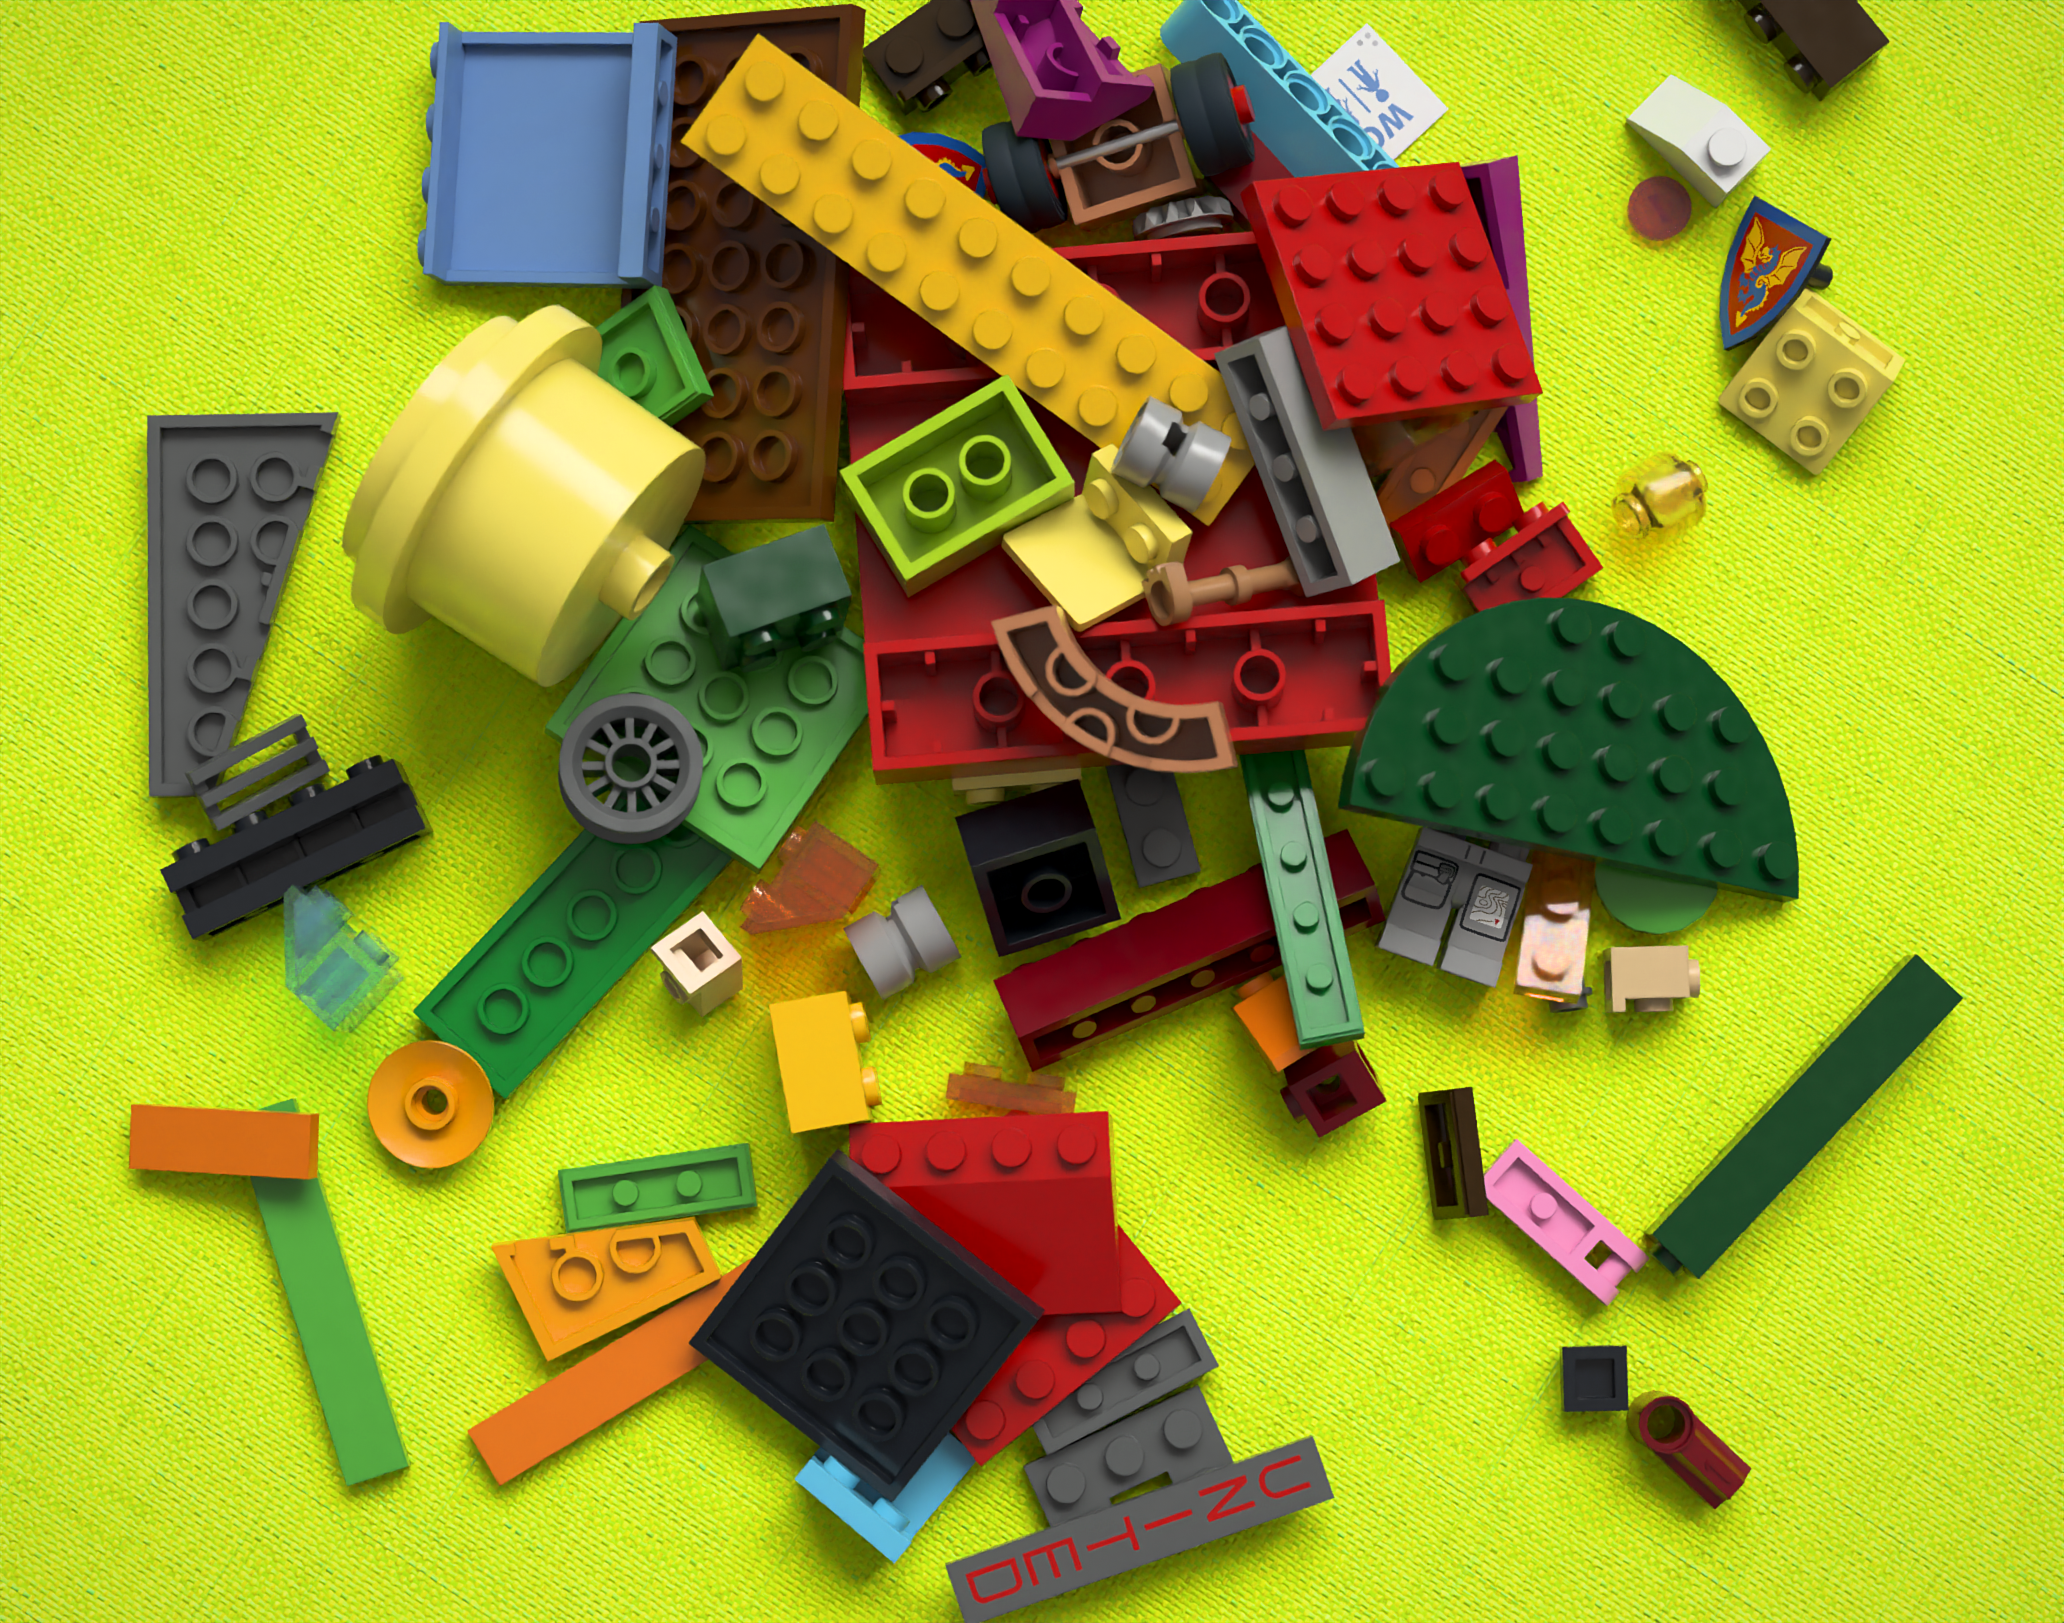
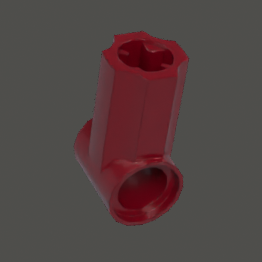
(1689, 1449)

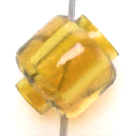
(1659, 498)

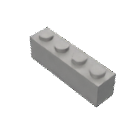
(1308, 473)

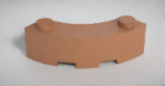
(1101, 713)

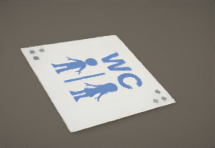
(1379, 91)

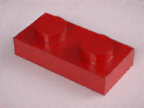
(1456, 520)

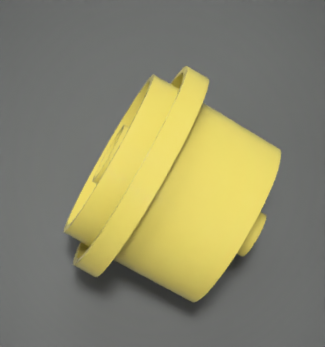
(521, 499)

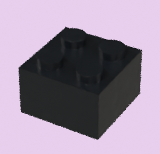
(1038, 867)

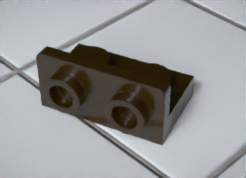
(928, 54)

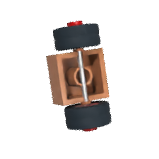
(1133, 162)

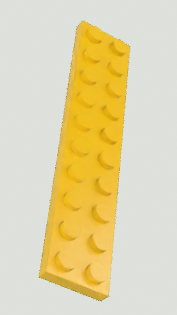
(956, 258)

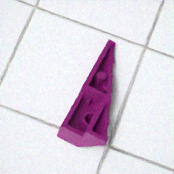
(1055, 69)
(1497, 199)

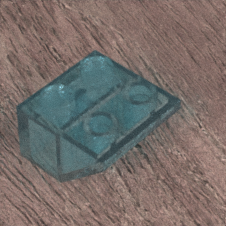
(332, 965)

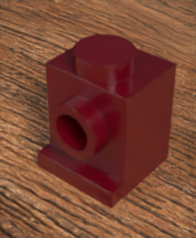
(1337, 1103)

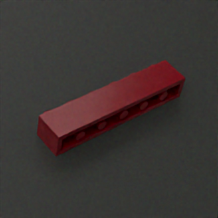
(1166, 959)

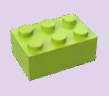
(956, 485)

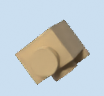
(699, 965)
(1649, 977)

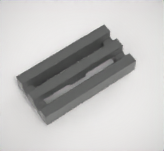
(305, 746)

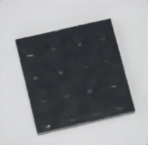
(866, 1325)

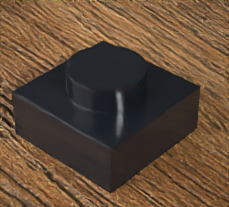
(1593, 1378)

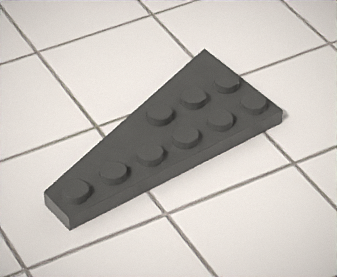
(221, 545)

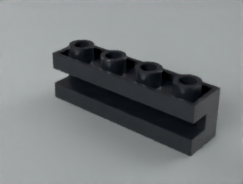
(302, 846)

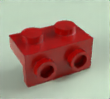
(1537, 562)

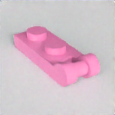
(1560, 1220)

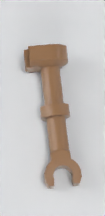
(1173, 596)

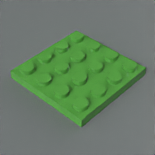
(760, 732)

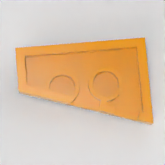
(603, 1278)

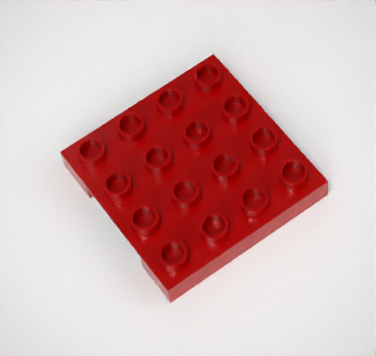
(934, 672)

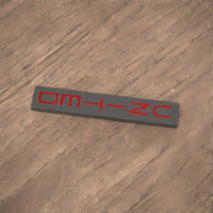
(1139, 1530)

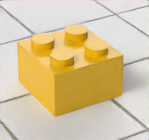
(824, 1062)

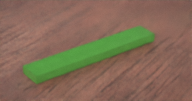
(331, 1323)

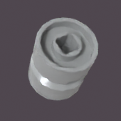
(1171, 454)
(902, 942)

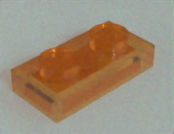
(983, 1085)

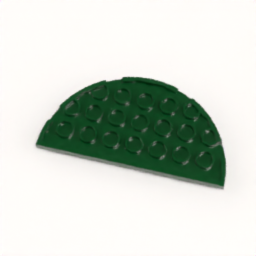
(1581, 743)

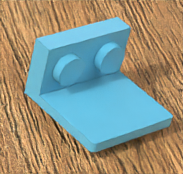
(873, 1516)

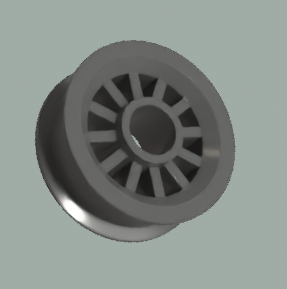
(657, 718)

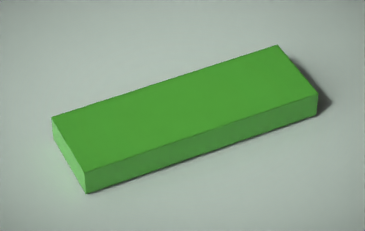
(657, 1188)

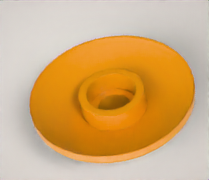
(407, 1122)

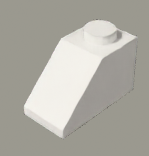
(1699, 138)

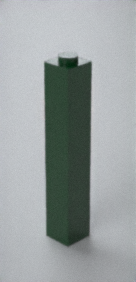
(1801, 1118)

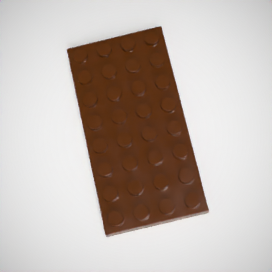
(756, 288)

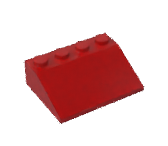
(1016, 1193)

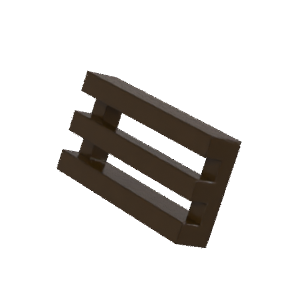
(1453, 1153)

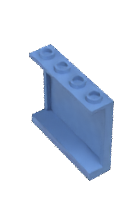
(549, 158)

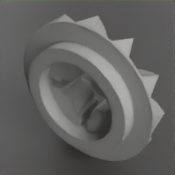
(1183, 219)

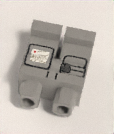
(1473, 880)

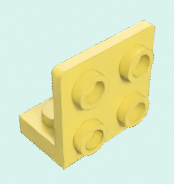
(1811, 381)
(1098, 545)

